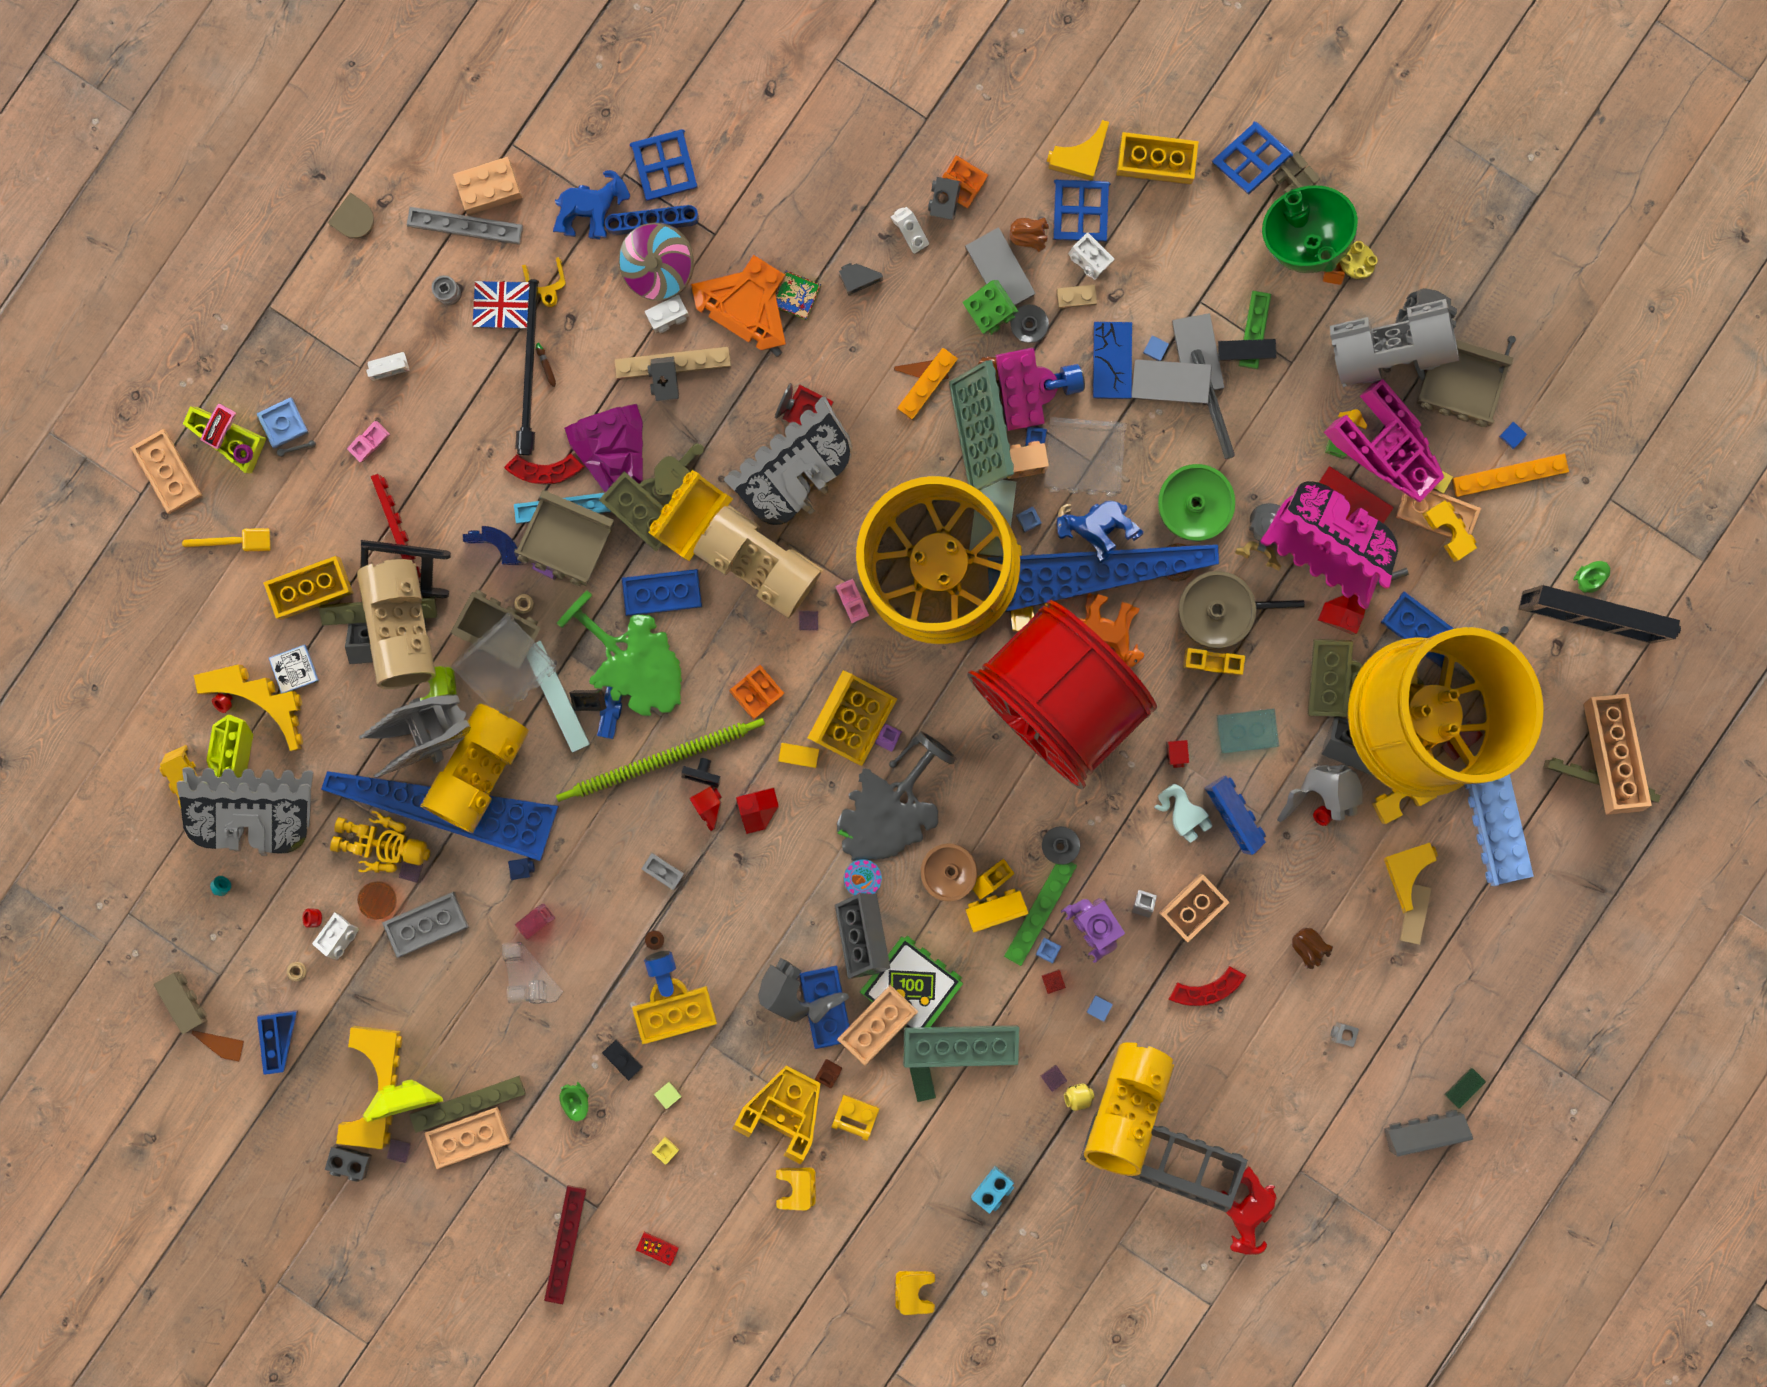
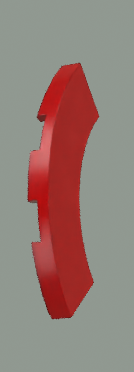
(544, 474)
(1209, 993)

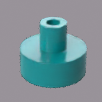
(220, 886)

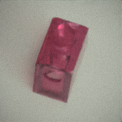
(534, 921)

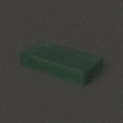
(922, 1083)
(1465, 1088)

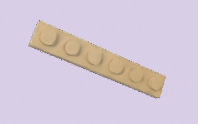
(684, 362)

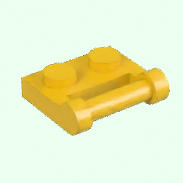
(857, 1111)

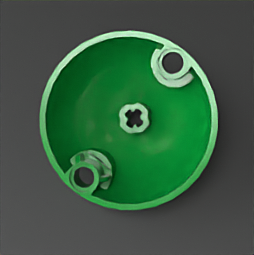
(1316, 237)

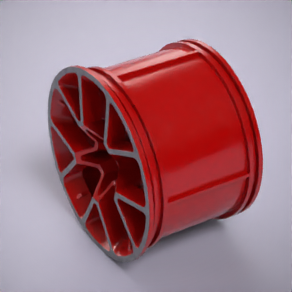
(1064, 692)

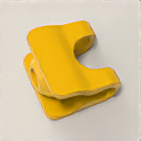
(803, 1185)
(907, 1289)

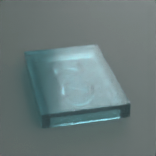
(1247, 731)

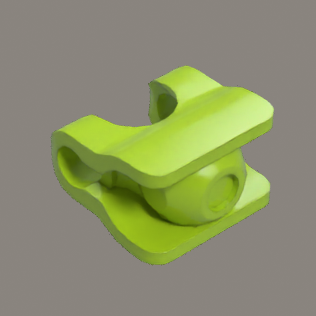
(442, 683)

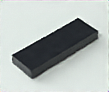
(1247, 350)

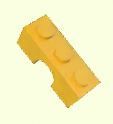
(1461, 542)
(1214, 662)
(1388, 805)

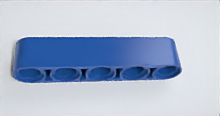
(642, 217)

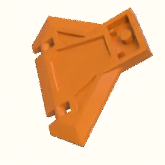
(745, 303)

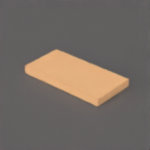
(166, 471)
(1412, 511)
(877, 1025)
(467, 1137)

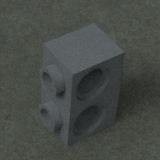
(348, 1157)

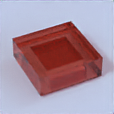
(1053, 981)

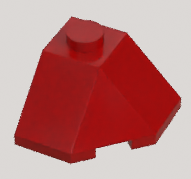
(1343, 614)
(708, 805)
(757, 809)

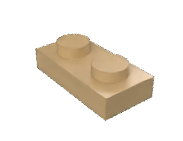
(1076, 296)

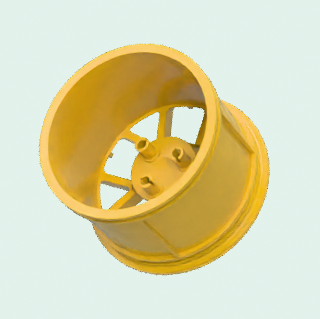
(937, 559)
(1400, 721)

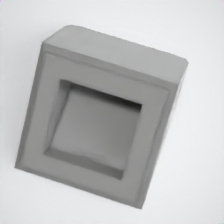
(1144, 904)

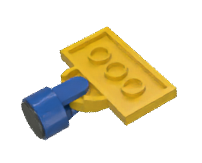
(671, 1006)

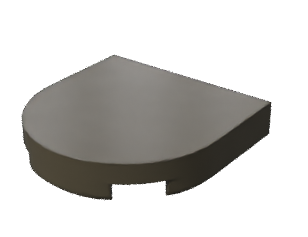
(353, 218)

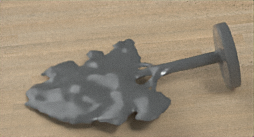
(883, 823)

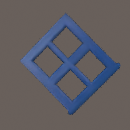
(1252, 157)
(664, 165)
(1081, 210)

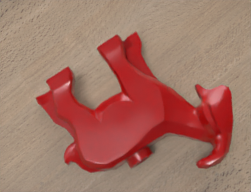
(1250, 1213)

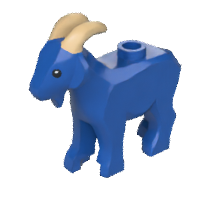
(1097, 525)

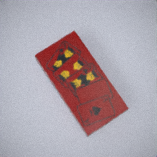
(657, 1248)

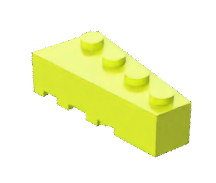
(197, 420)

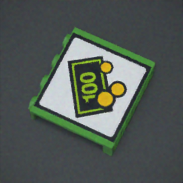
(918, 980)

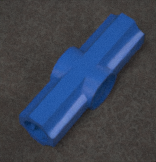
(609, 716)

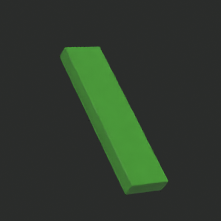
(1256, 322)

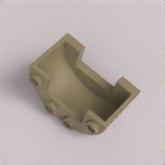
(482, 614)

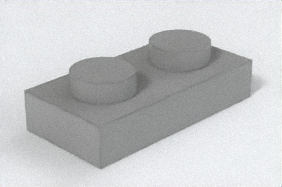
(662, 871)

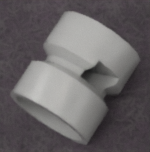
(446, 290)

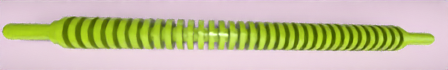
(665, 758)

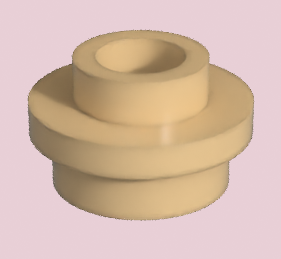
(519, 599)
(290, 971)

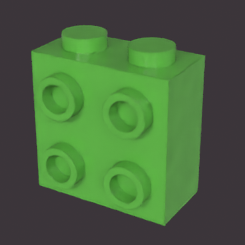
(990, 307)

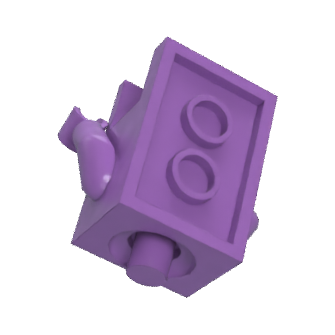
(1098, 924)

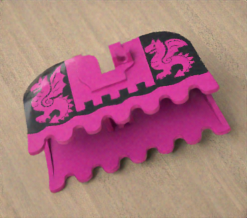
(1346, 551)

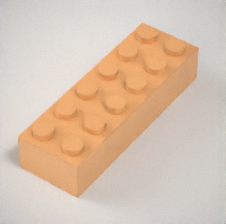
(1617, 754)

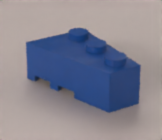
(275, 1039)

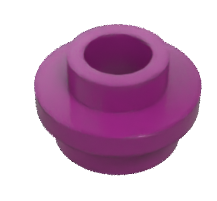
(237, 453)

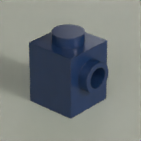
(521, 868)

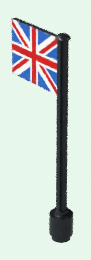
(512, 307)

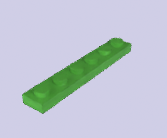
(1039, 912)

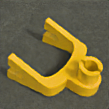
(551, 289)

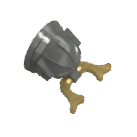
(1260, 521)

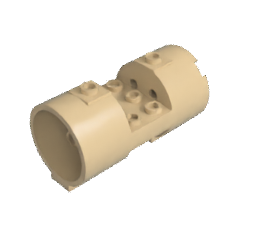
(738, 547)
(396, 624)

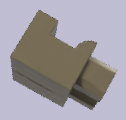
(1293, 167)

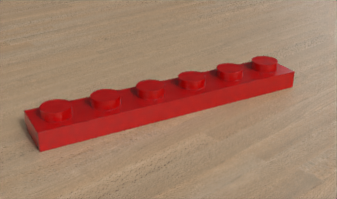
(394, 519)

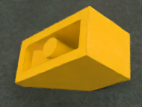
(992, 878)

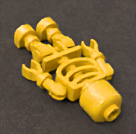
(412, 851)

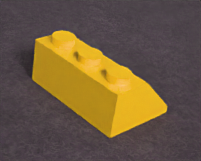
(996, 910)

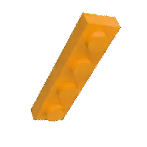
(927, 383)

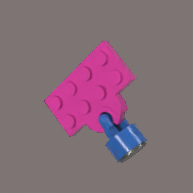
(1029, 386)

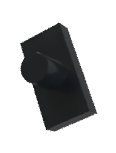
(588, 700)
(701, 774)
(622, 1059)

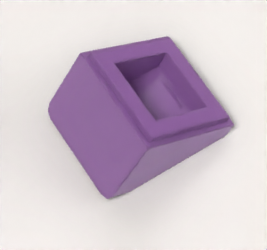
(888, 737)

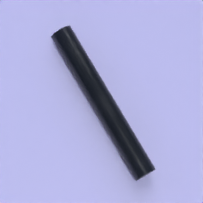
(1280, 604)

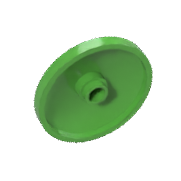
(1214, 501)

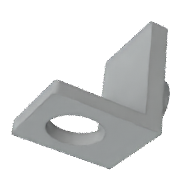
(1337, 1031)

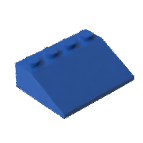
(1235, 815)

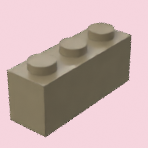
(181, 1002)

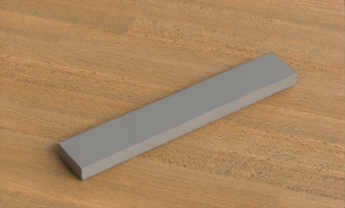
(464, 225)

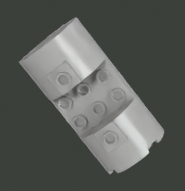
(1424, 337)

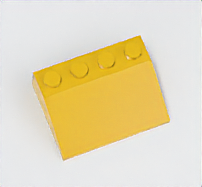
(852, 718)

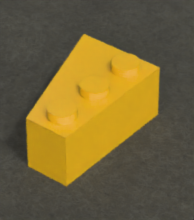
(172, 767)

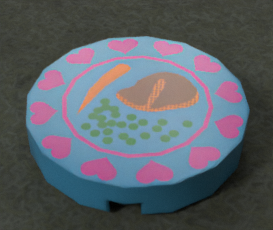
(862, 877)

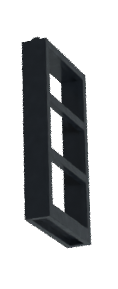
(1599, 614)

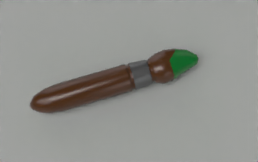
(545, 364)

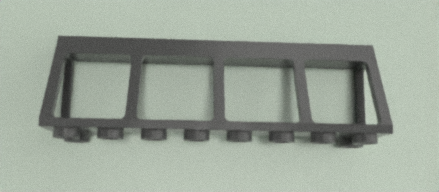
(1187, 1189)

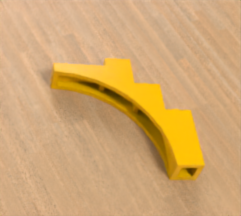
(280, 706)

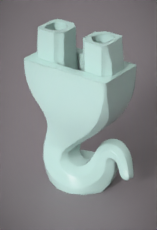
(1185, 814)

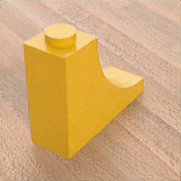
(1079, 159)
(1405, 867)

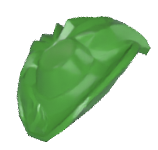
(1592, 576)
(574, 1101)

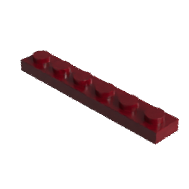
(565, 1244)

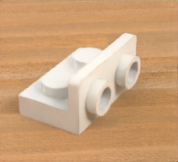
(1090, 256)
(667, 314)
(387, 366)
(335, 937)

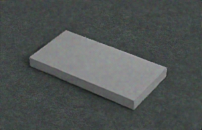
(997, 262)
(1195, 334)
(1171, 381)
(425, 924)

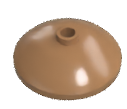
(937, 876)

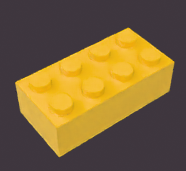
(1157, 158)
(308, 588)

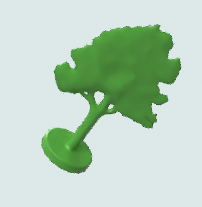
(643, 671)

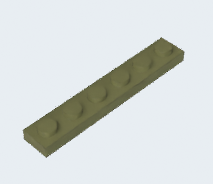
(354, 613)
(1590, 776)
(467, 1104)

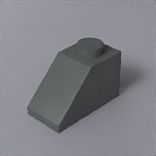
(858, 277)

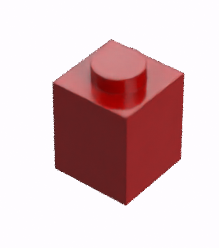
(1177, 753)

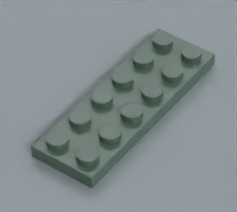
(961, 1046)

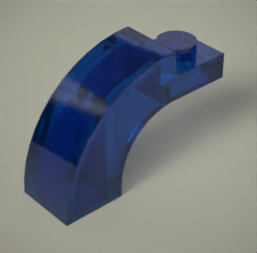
(501, 540)

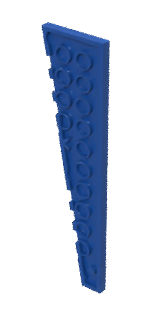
(1081, 573)
(507, 822)

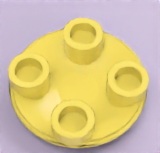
(1359, 261)

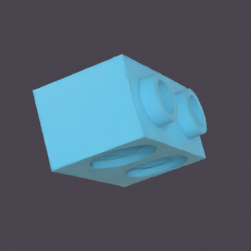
(988, 1187)

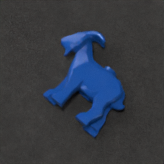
(591, 204)

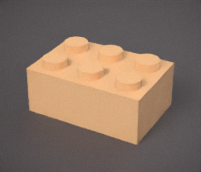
(487, 186)
(1028, 460)
(1194, 907)

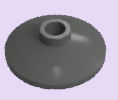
(1031, 314)
(786, 401)
(1063, 836)

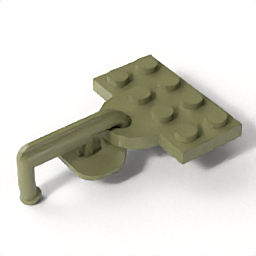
(638, 503)
(1332, 677)

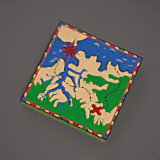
(797, 295)

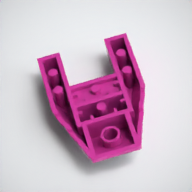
(1398, 452)

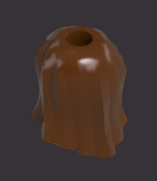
(1310, 947)

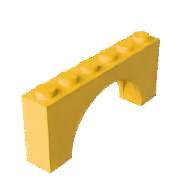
(382, 1049)

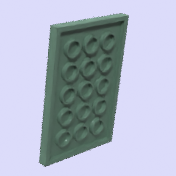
(981, 426)

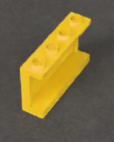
(688, 514)

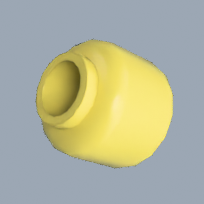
(1078, 1097)

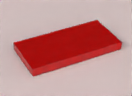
(1356, 495)

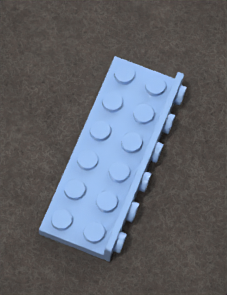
(1499, 831)

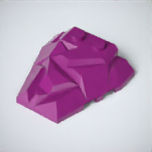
(609, 444)

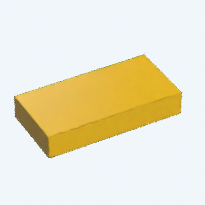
(798, 755)

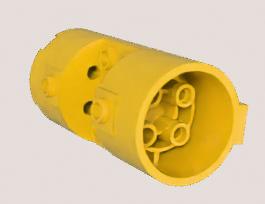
(464, 786)
(1129, 1109)

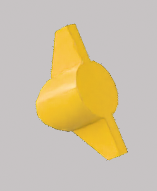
(1356, 417)

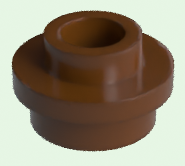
(659, 944)

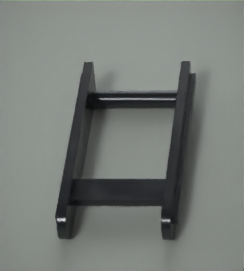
(427, 560)

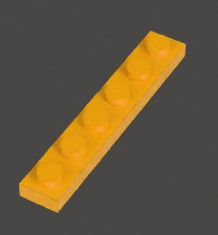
(1510, 475)

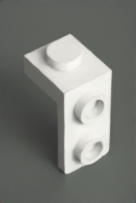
(910, 228)

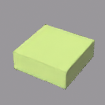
(667, 1095)

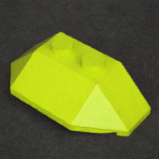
(229, 746)
(400, 1099)

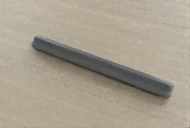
(1215, 413)

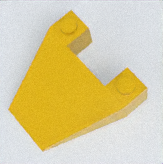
(787, 1106)

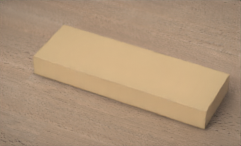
(1415, 919)

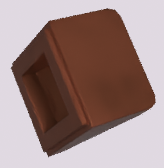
(828, 1073)

